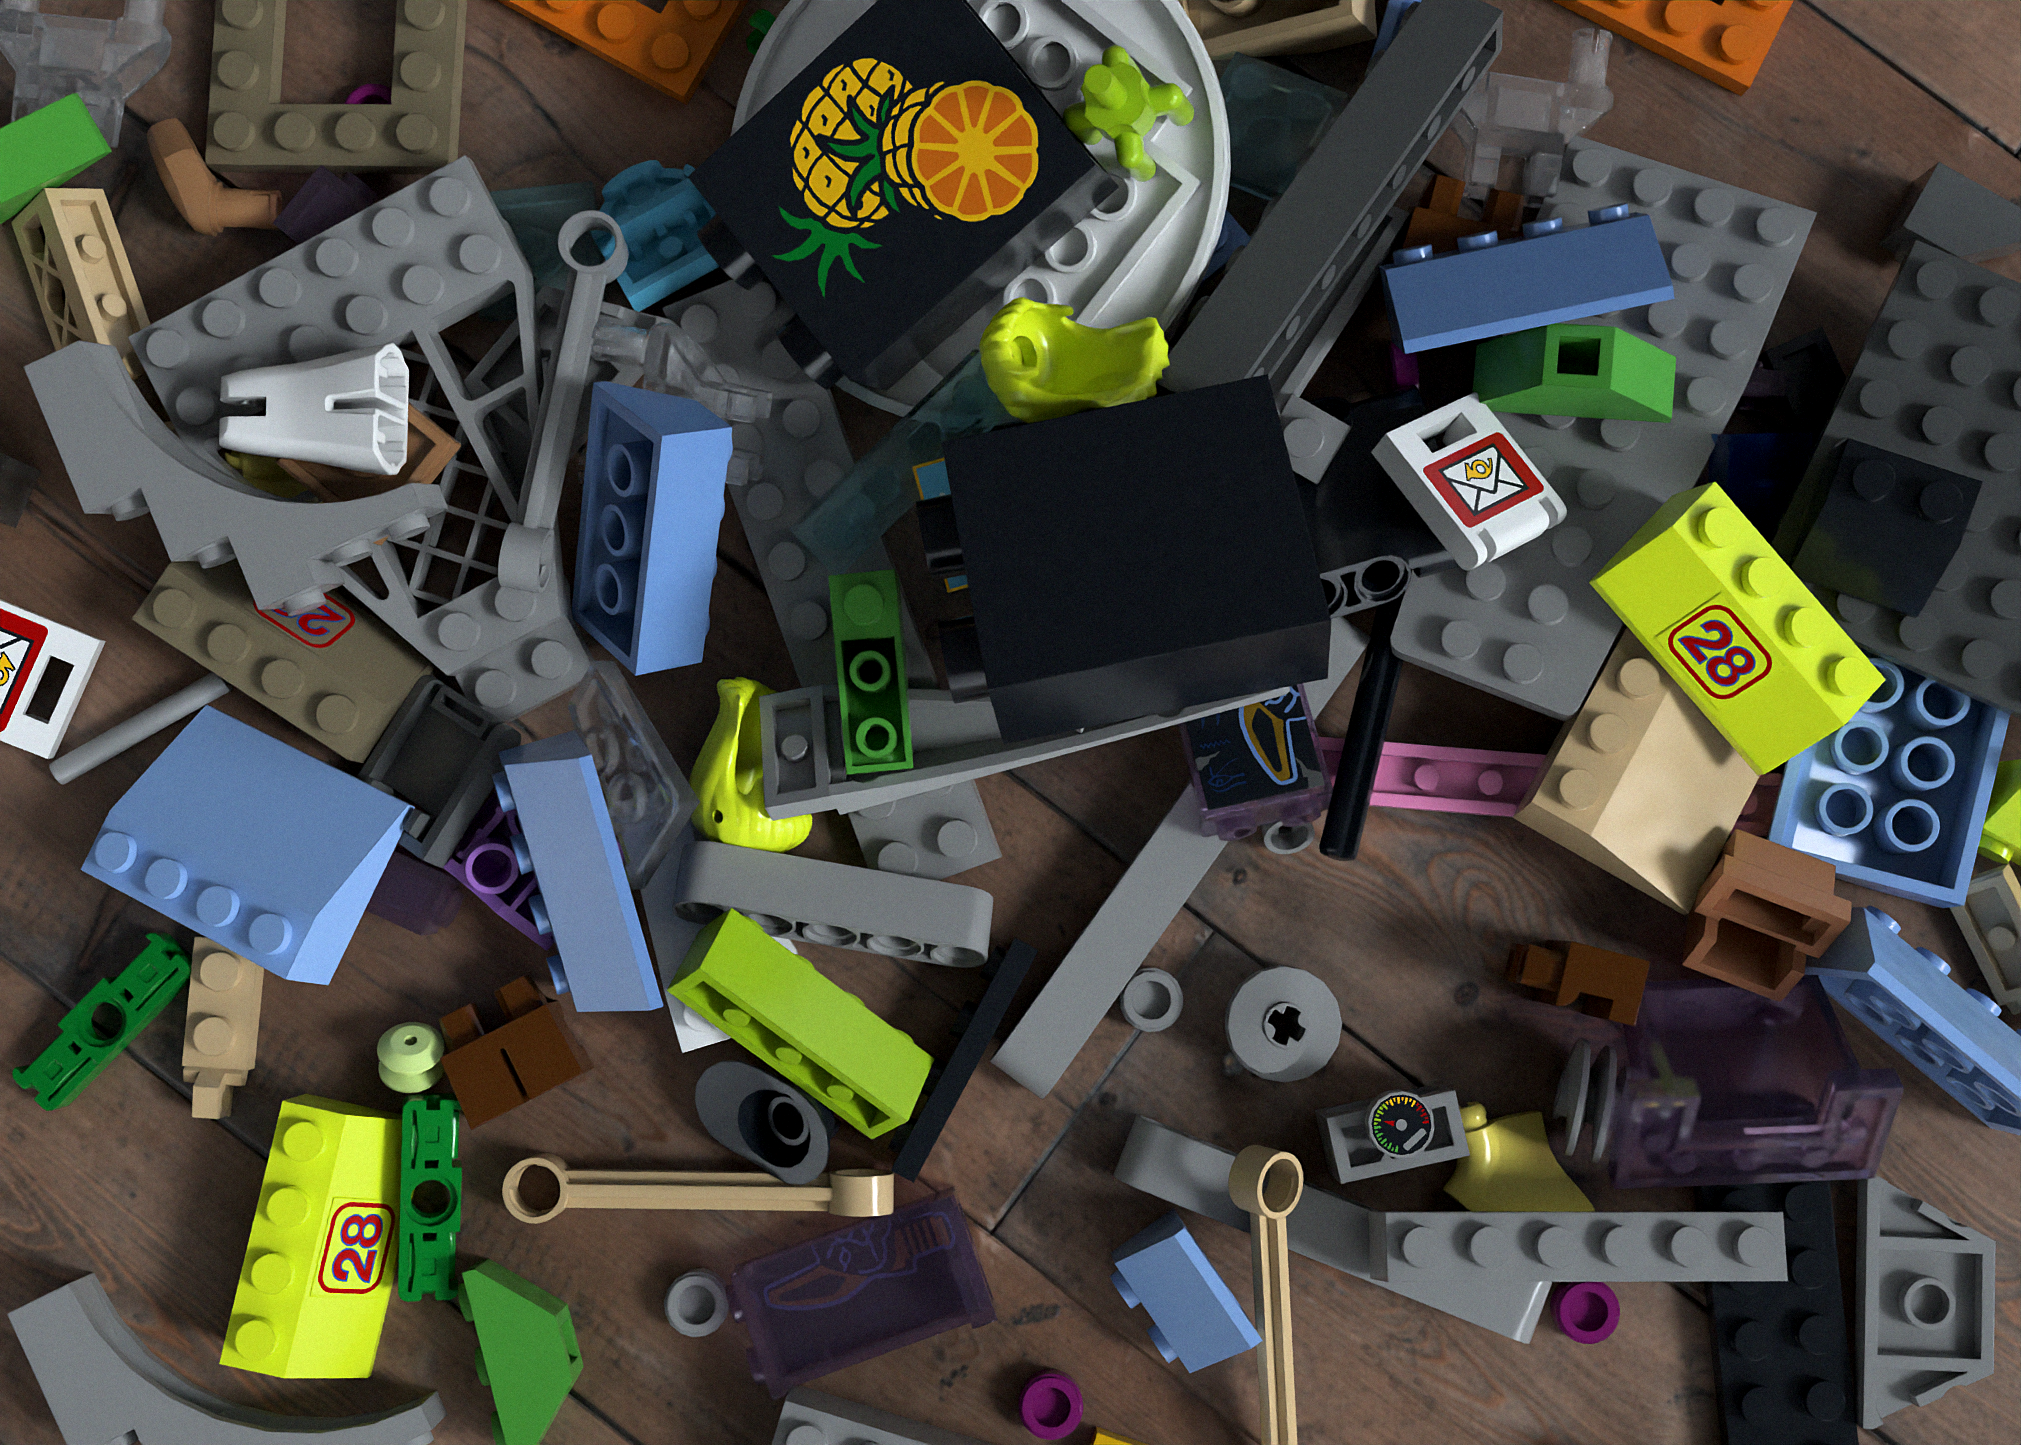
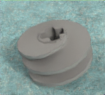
(1313, 1012)
(1590, 1096)

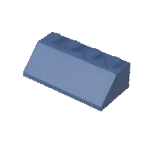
(1524, 280)
(650, 525)
(578, 875)

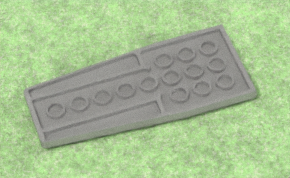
(1530, 617)

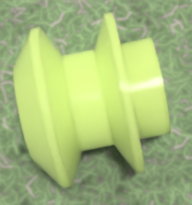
(410, 1057)

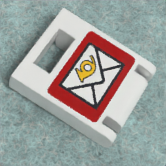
(1478, 490)
(25, 650)

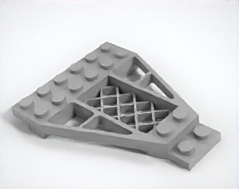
(399, 280)

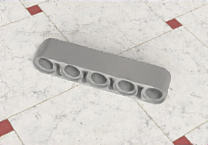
(836, 904)

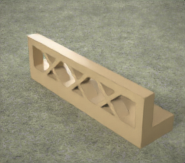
(92, 267)

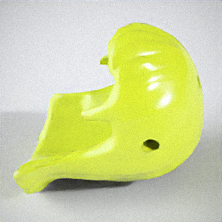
(1059, 368)
(731, 777)

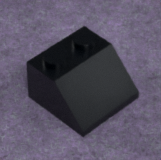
(1883, 526)

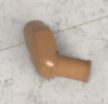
(198, 193)

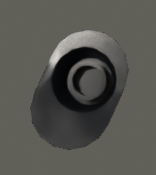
(766, 1120)

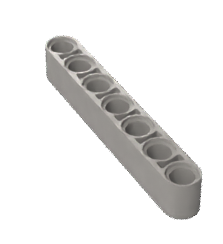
(1319, 1227)

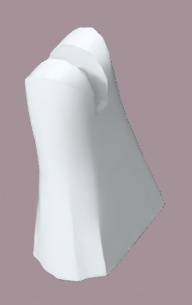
(324, 410)

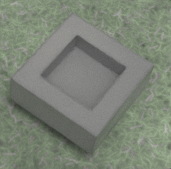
(1311, 437)

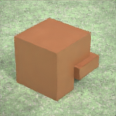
(1763, 916)

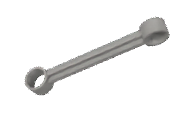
(530, 540)

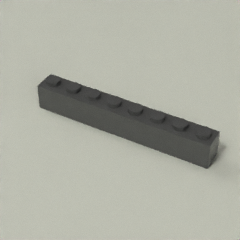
(1337, 196)

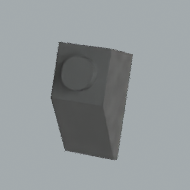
(1954, 217)

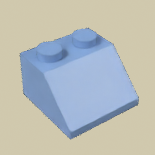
(1183, 1295)

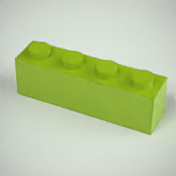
(801, 1024)

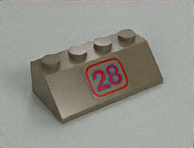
(322, 670)

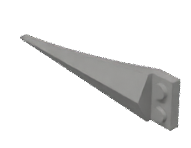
(949, 745)

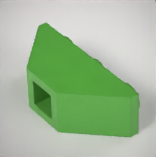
(1576, 374)
(523, 1351)

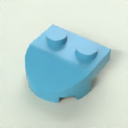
(660, 223)

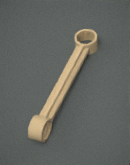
(841, 1191)
(1271, 1279)

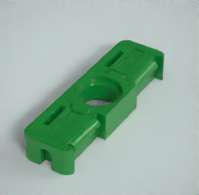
(79, 1051)
(425, 1238)

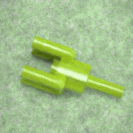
(1124, 110)

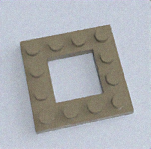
(259, 135)

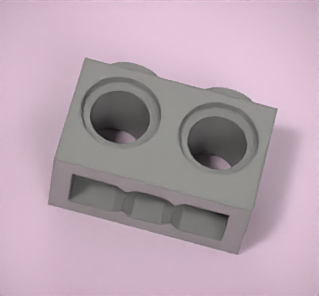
(1354, 1157)

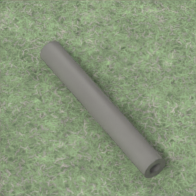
(139, 727)

